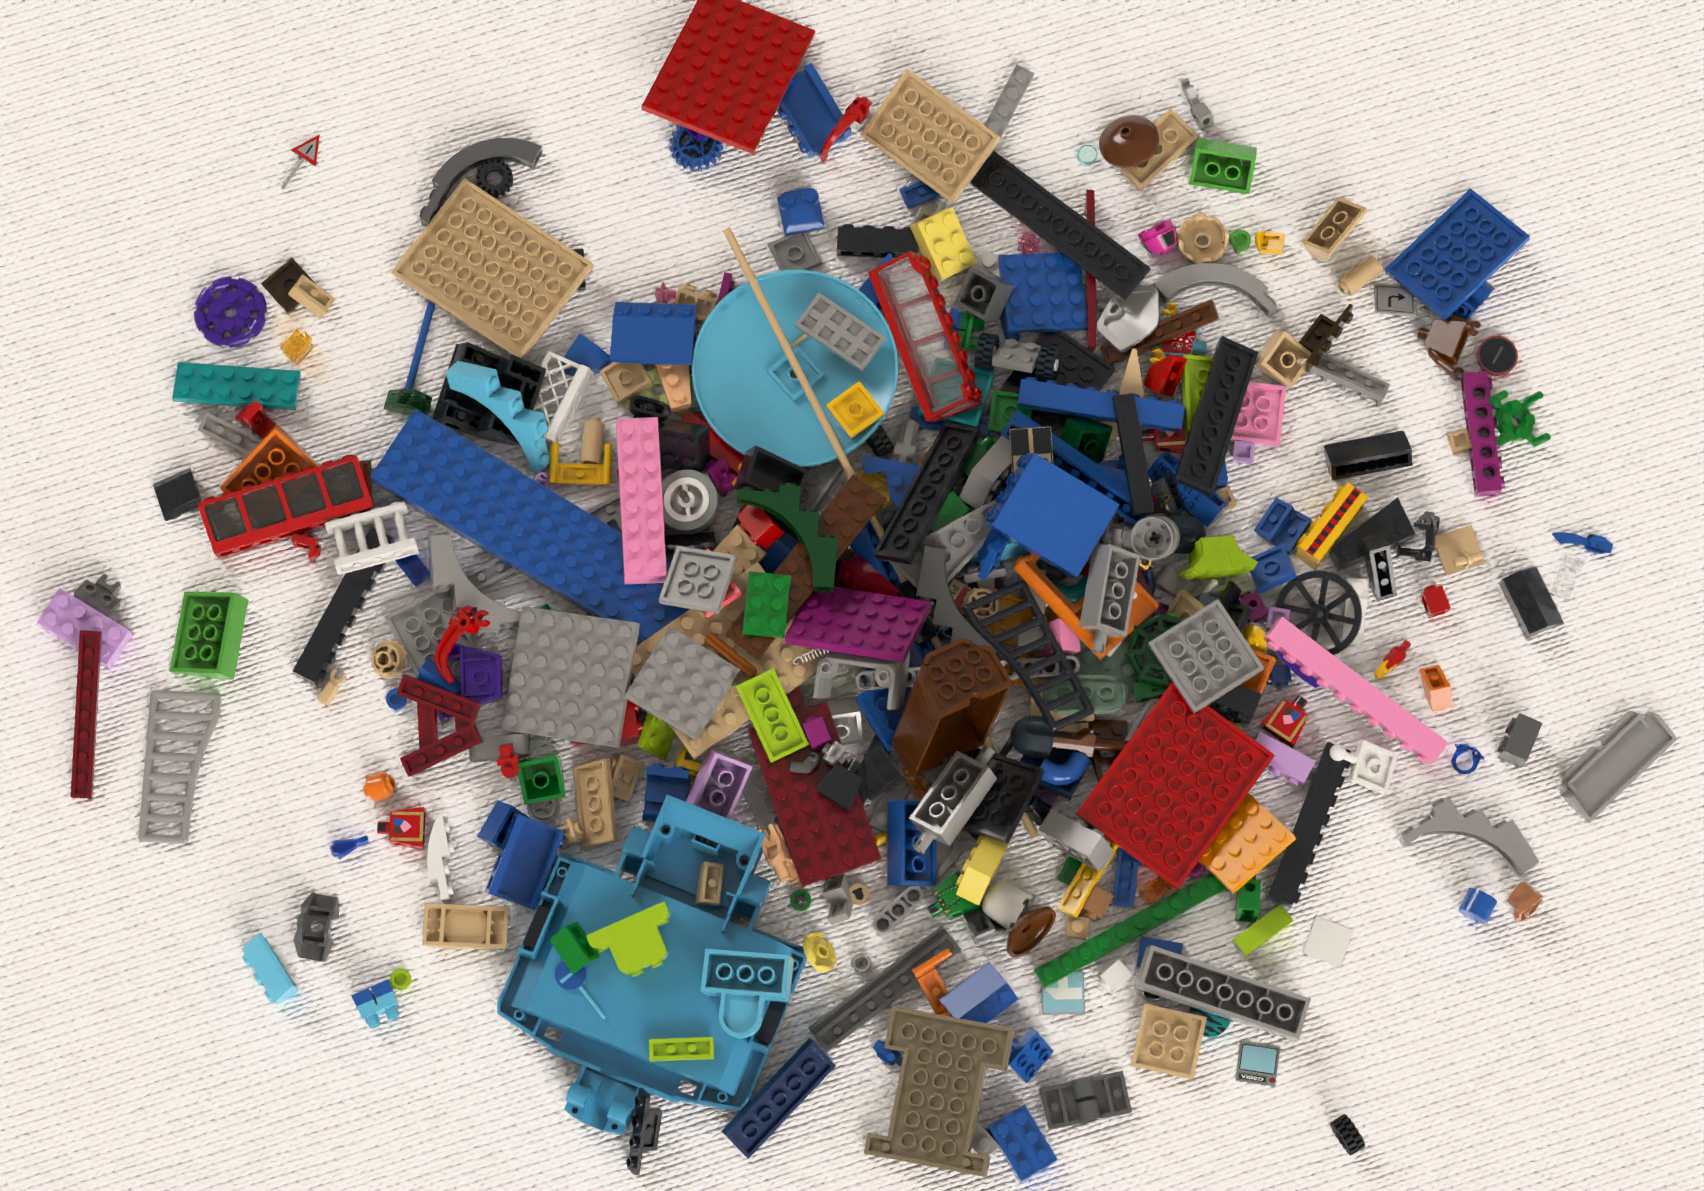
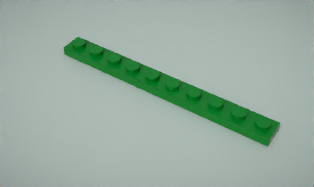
(1128, 930)

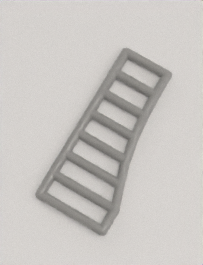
(191, 778)

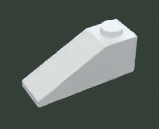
(1361, 588)

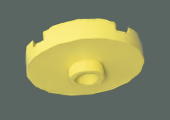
(819, 952)

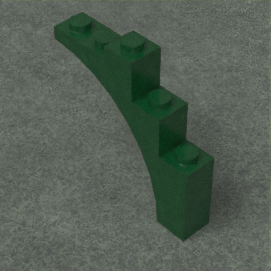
(805, 524)

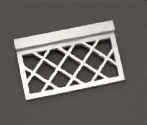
(569, 400)

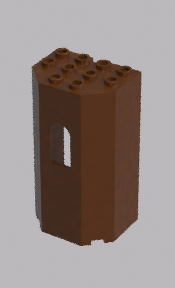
(950, 705)

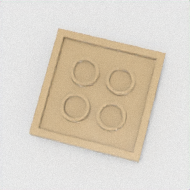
(1168, 1041)

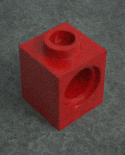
(1435, 601)

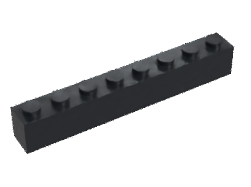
(338, 618)
(1307, 829)

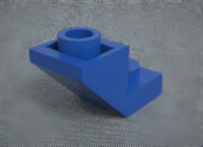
(1473, 303)

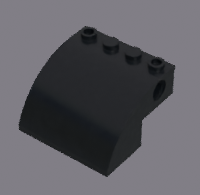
(473, 418)

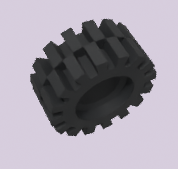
(491, 166)
(880, 442)
(1347, 1134)

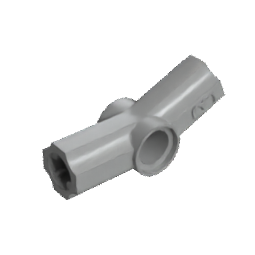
(905, 444)

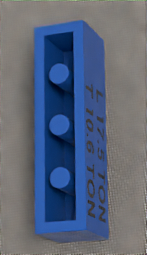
(1203, 507)

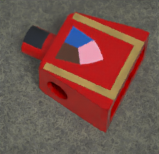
(1166, 440)
(1286, 721)
(405, 828)

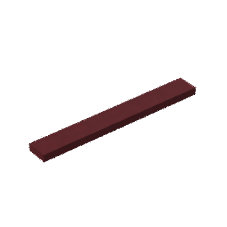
(1090, 280)
(86, 714)

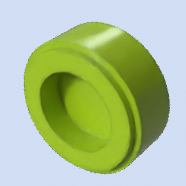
(401, 979)

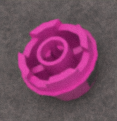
(1159, 238)

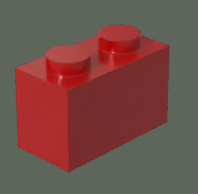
(760, 525)

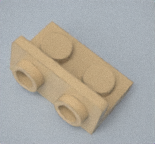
(704, 300)
(624, 776)

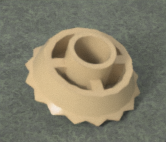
(986, 610)
(389, 659)

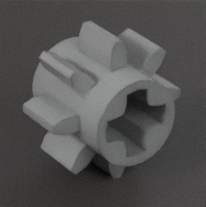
(834, 754)

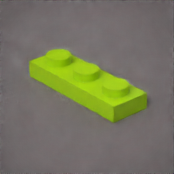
(681, 1049)

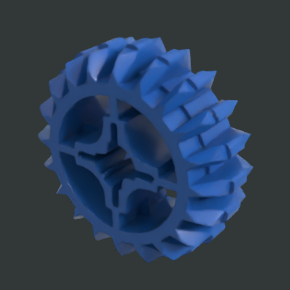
(689, 148)

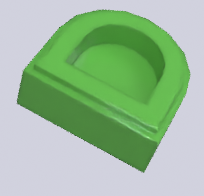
(1240, 241)

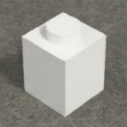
(1115, 977)

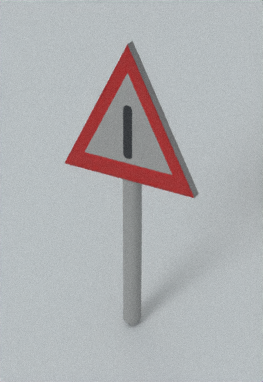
(307, 151)

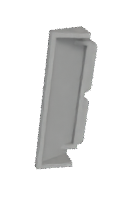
(1616, 763)

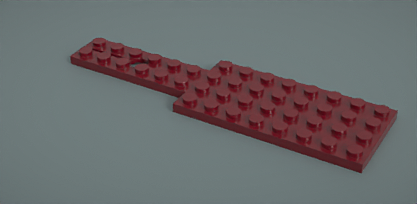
(817, 832)

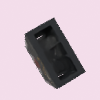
(1166, 496)

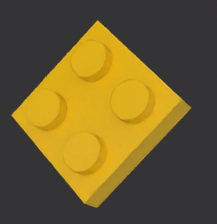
(855, 409)

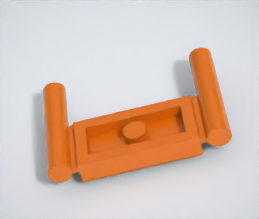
(931, 982)

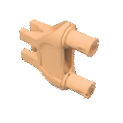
(778, 855)

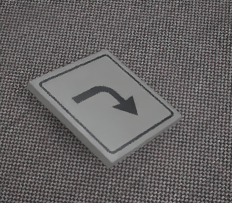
(1394, 301)

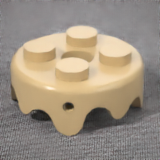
(1207, 227)

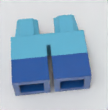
(386, 1003)

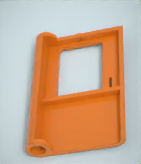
(1070, 612)

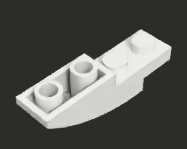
(438, 850)

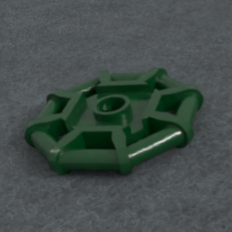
(1146, 652)

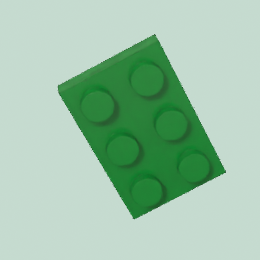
(766, 604)

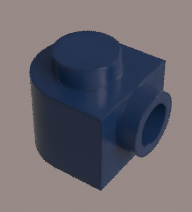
(1280, 676)

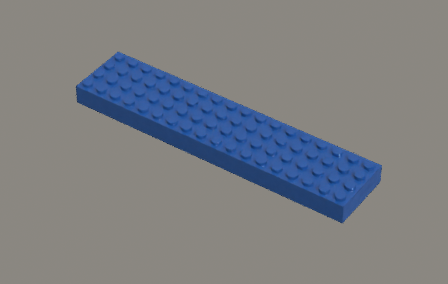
(518, 522)

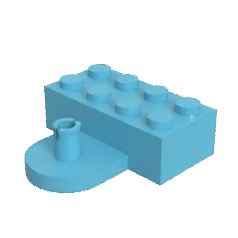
(744, 984)

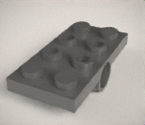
(1085, 1100)

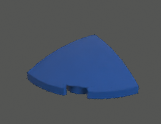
(586, 353)

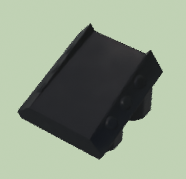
(178, 494)

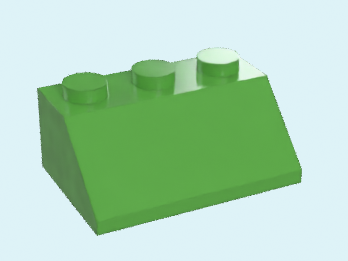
(1223, 165)

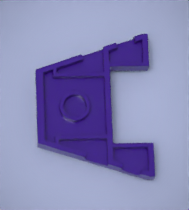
(478, 675)

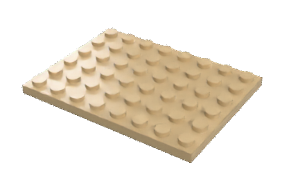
(492, 269)
(731, 711)

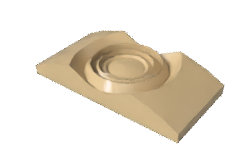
(465, 926)

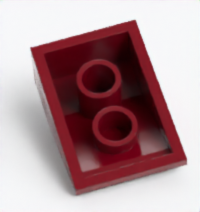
(860, 575)

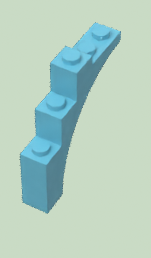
(506, 404)

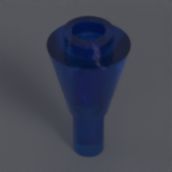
(343, 847)

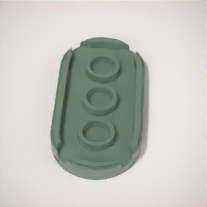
(1103, 691)

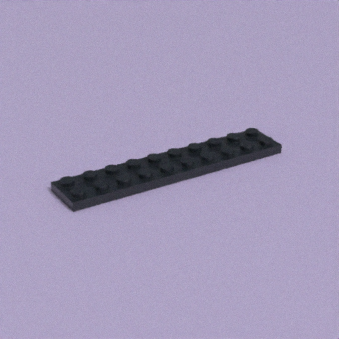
(1060, 225)

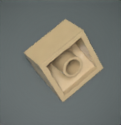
(1283, 359)

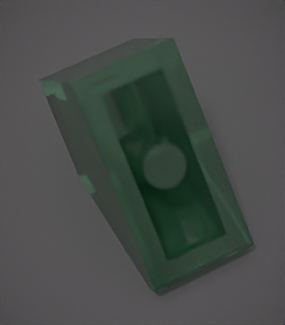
(406, 400)

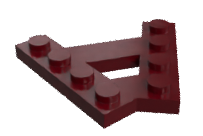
(429, 700)

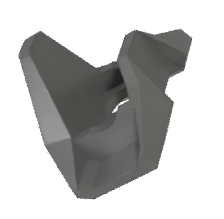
(311, 944)

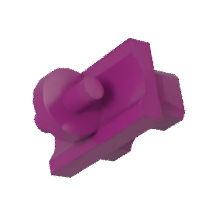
(720, 475)

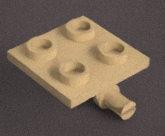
(1459, 550)

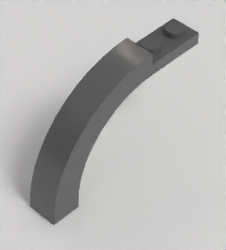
(471, 157)

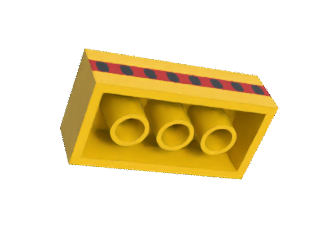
(1330, 527)

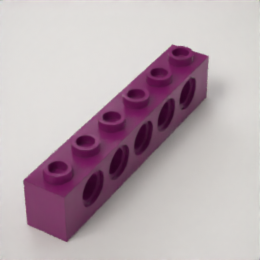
(1482, 485)

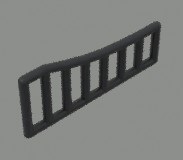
(1049, 638)

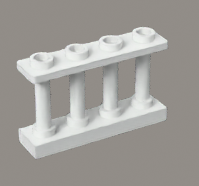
(370, 557)

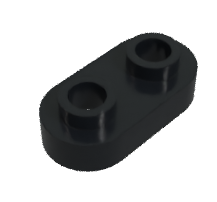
(647, 407)

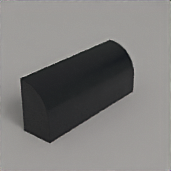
(1368, 455)

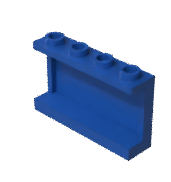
(810, 111)
(525, 861)

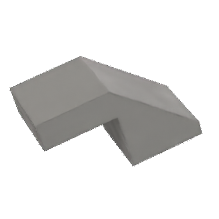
(839, 897)

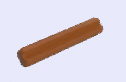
(731, 655)

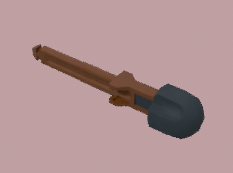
(1035, 739)

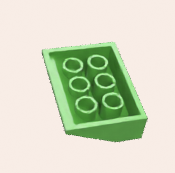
(209, 634)

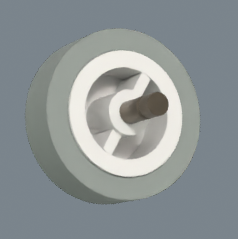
(689, 502)

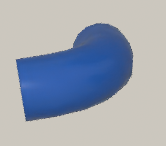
(1067, 772)

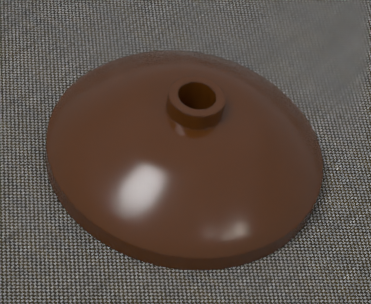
(1131, 148)
(1029, 930)

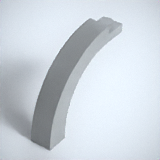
(1216, 275)

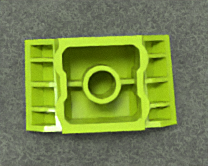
(1216, 559)

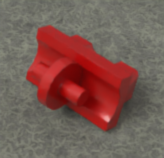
(508, 760)

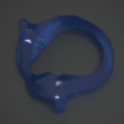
(1460, 748)

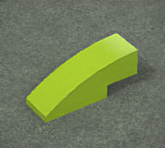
(1262, 931)

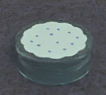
(1087, 155)

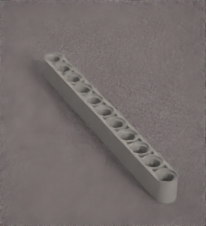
(913, 671)

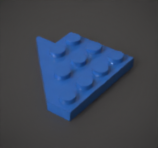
(882, 720)

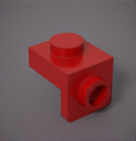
(305, 541)

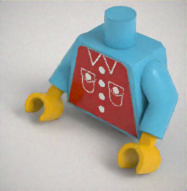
(1181, 345)

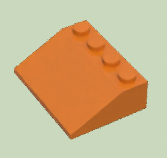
(269, 459)

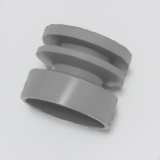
(1143, 537)

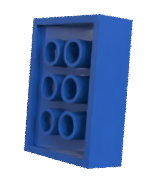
(653, 333)

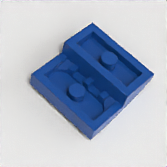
(1283, 525)

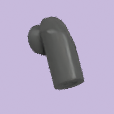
(807, 765)

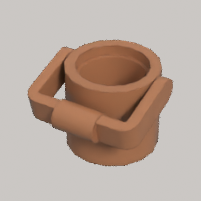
(1525, 901)

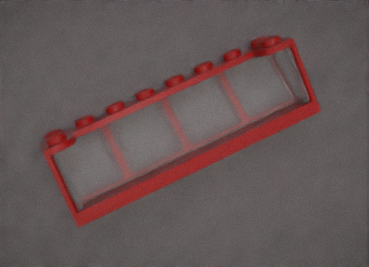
(925, 337)

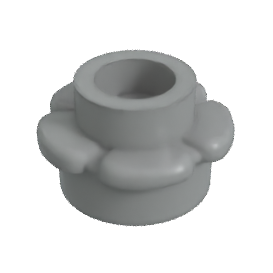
(866, 963)

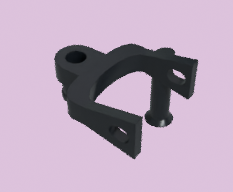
(1431, 524)

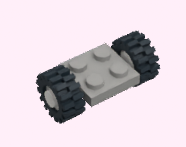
(1017, 356)

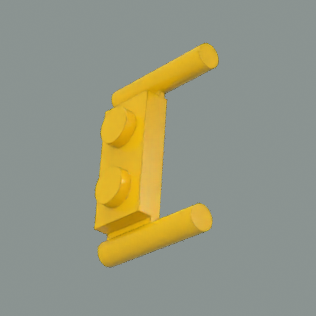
(580, 474)

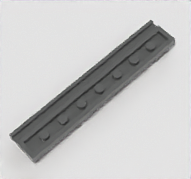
(880, 991)

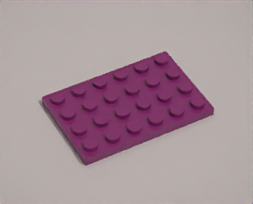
(859, 623)

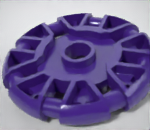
(227, 300)

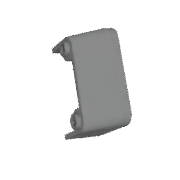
(887, 674)

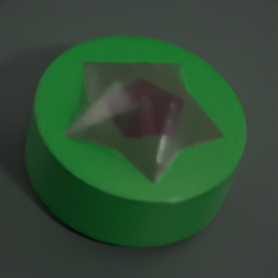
(800, 900)

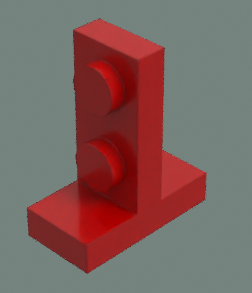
(255, 419)

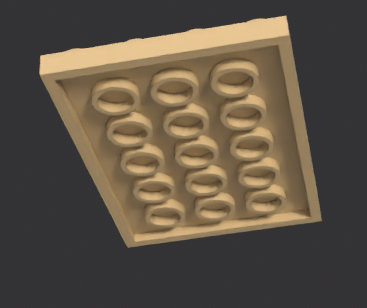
(930, 136)

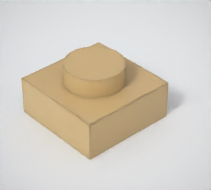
(1077, 927)

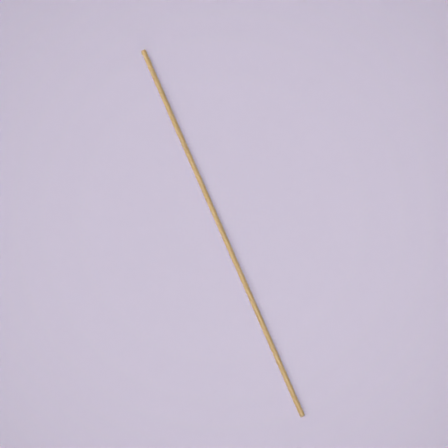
(824, 422)

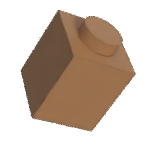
(1097, 904)

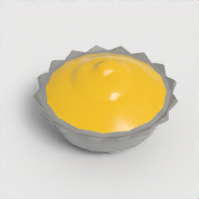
(1254, 636)

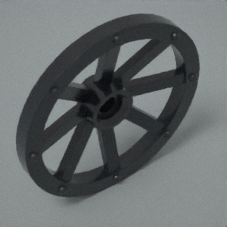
(1311, 612)

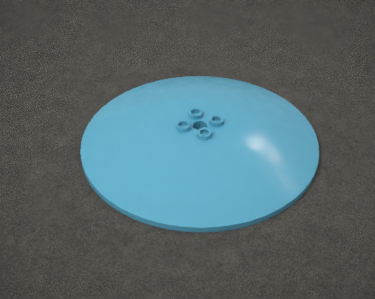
(746, 377)

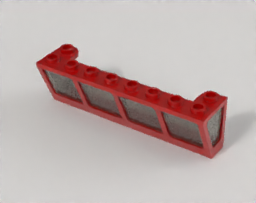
(286, 505)

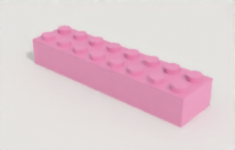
(641, 500)

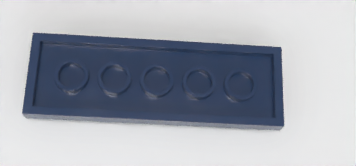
(778, 1098)

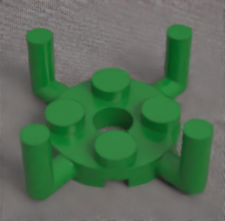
(1523, 418)

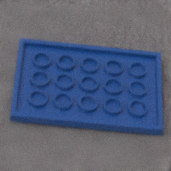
(1457, 254)

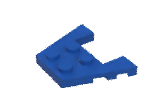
(898, 475)

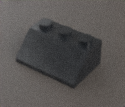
(1530, 602)

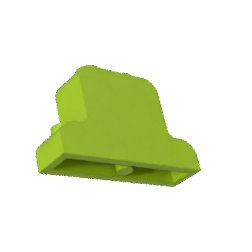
(635, 940)

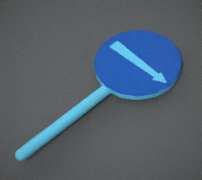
(574, 981)

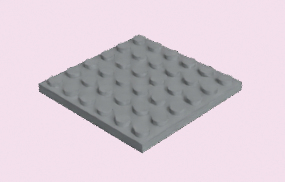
(570, 676)

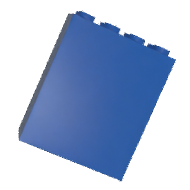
(1051, 514)

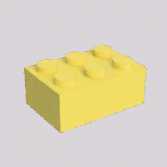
(943, 243)
(981, 869)

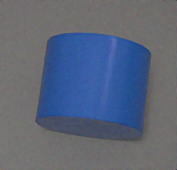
(1477, 905)

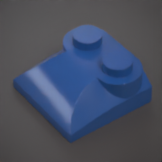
(800, 211)

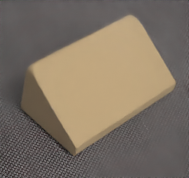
(311, 296)
(709, 883)

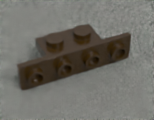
(1321, 333)

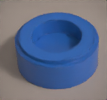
(395, 701)

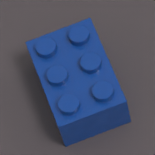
(1022, 1144)

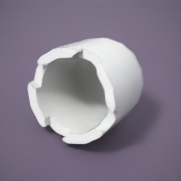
(1006, 903)

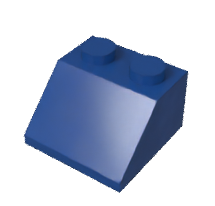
(497, 824)

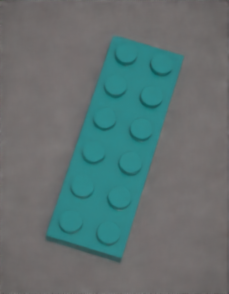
(236, 385)

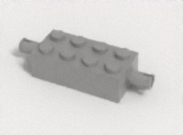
(1109, 591)
(953, 798)

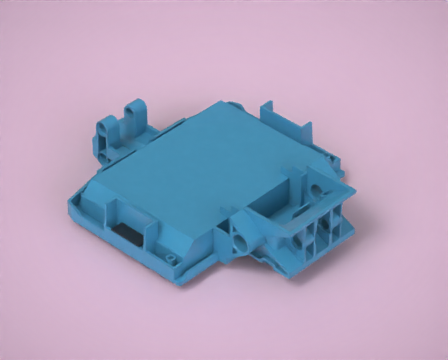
(662, 999)

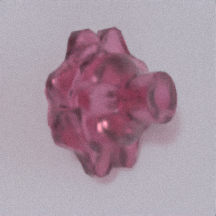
(1028, 244)
(663, 294)

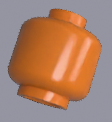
(379, 786)

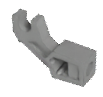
(1200, 111)

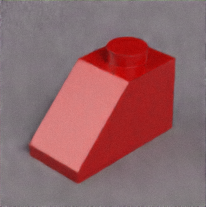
(1165, 375)

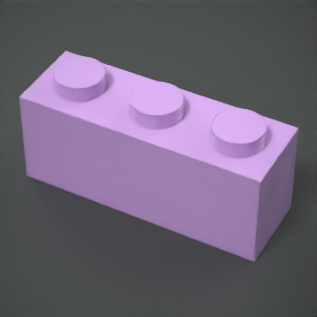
(1286, 761)

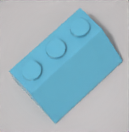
(268, 970)

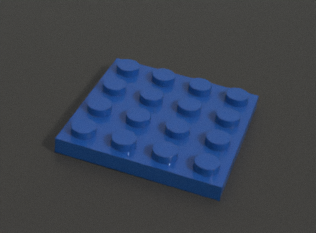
(1044, 294)

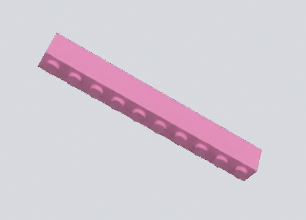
(1355, 690)

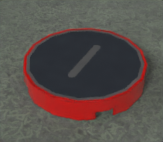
(1497, 356)

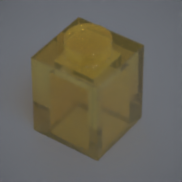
(297, 346)

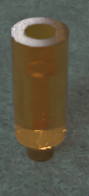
(916, 784)

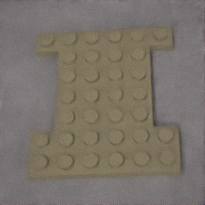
(939, 1089)

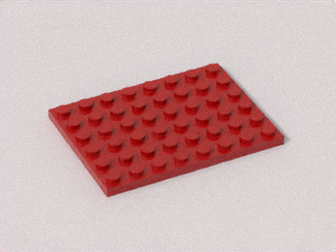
(729, 71)
(1174, 786)

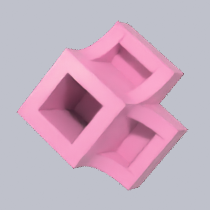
(1066, 638)

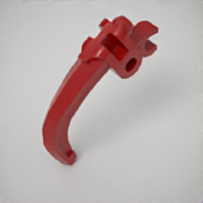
(856, 111)
(459, 623)

